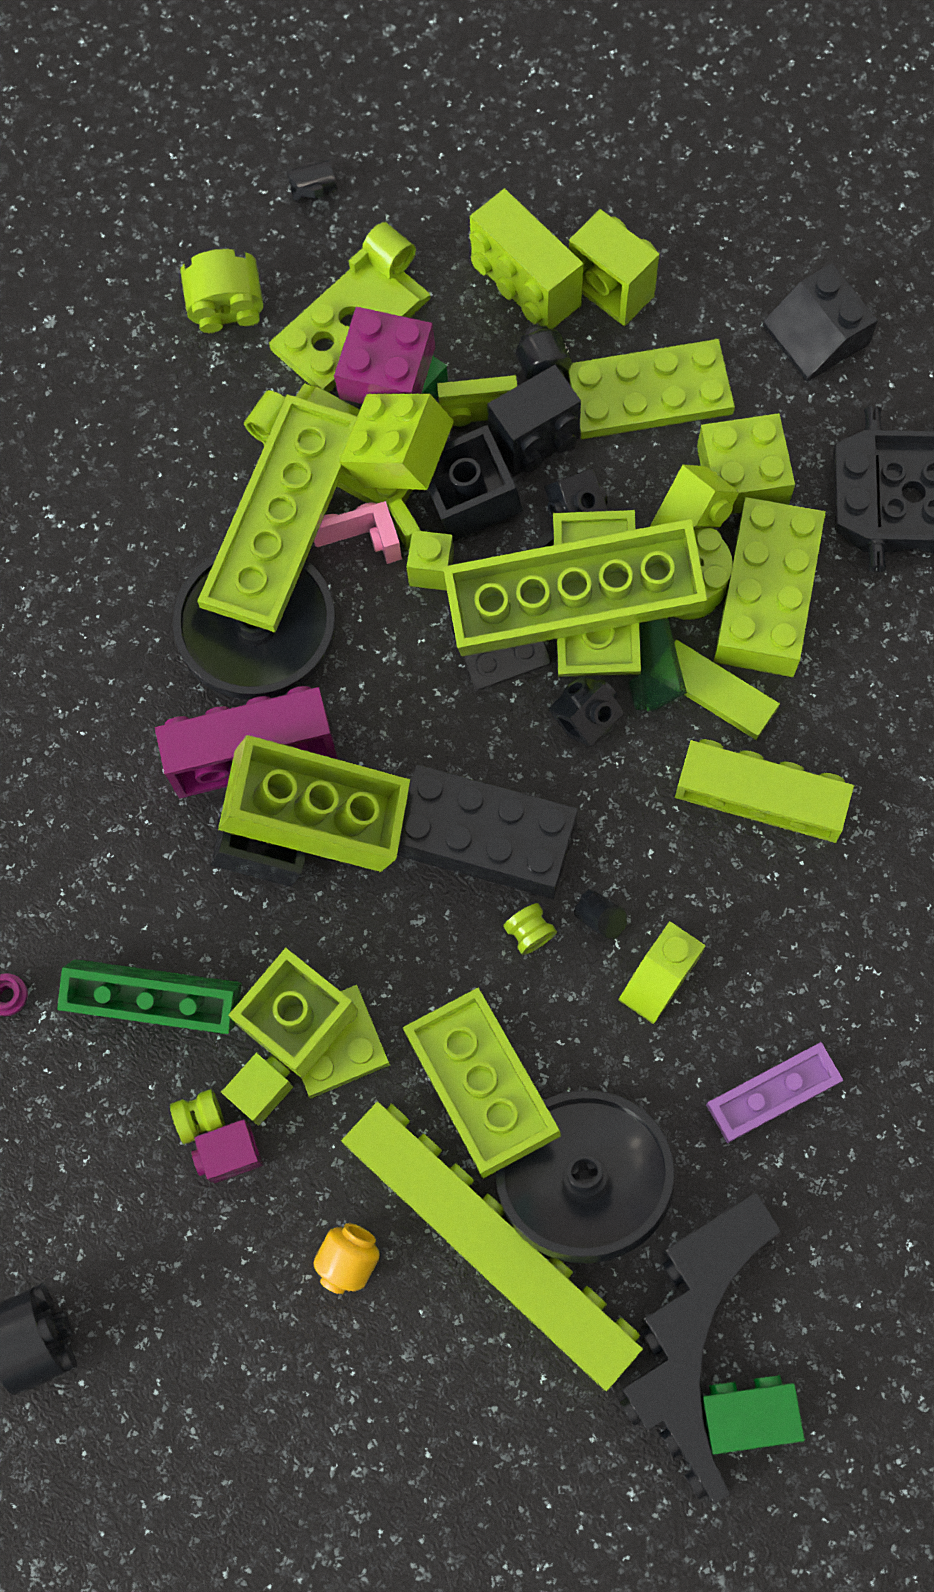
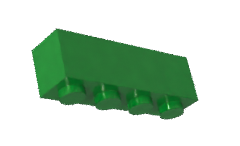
(148, 996)

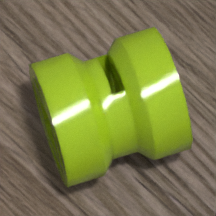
(206, 1111)

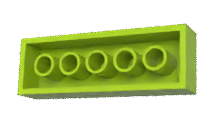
(575, 587)

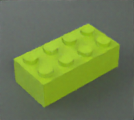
(770, 587)
(314, 804)

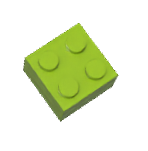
(616, 266)
(396, 441)
(749, 457)
(293, 1013)

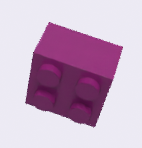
(384, 355)

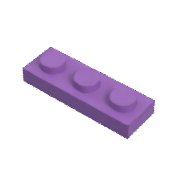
(774, 1092)

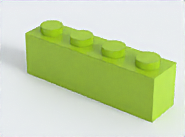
(764, 790)

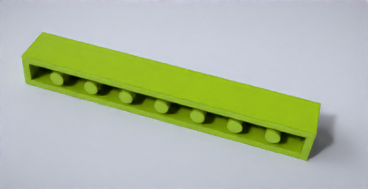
(492, 1246)

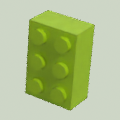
(525, 260)

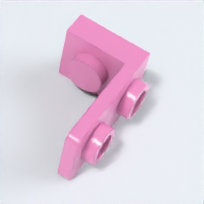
(365, 518)

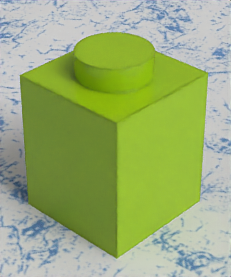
(427, 557)
(258, 1087)

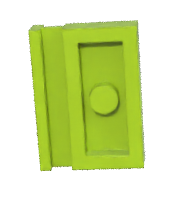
(468, 399)

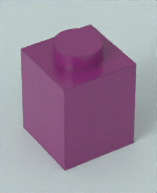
(226, 1152)

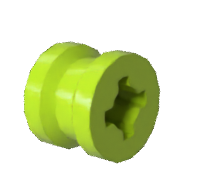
(530, 929)

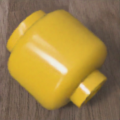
(346, 1258)

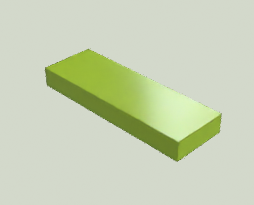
(724, 693)

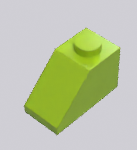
(697, 496)
(662, 972)

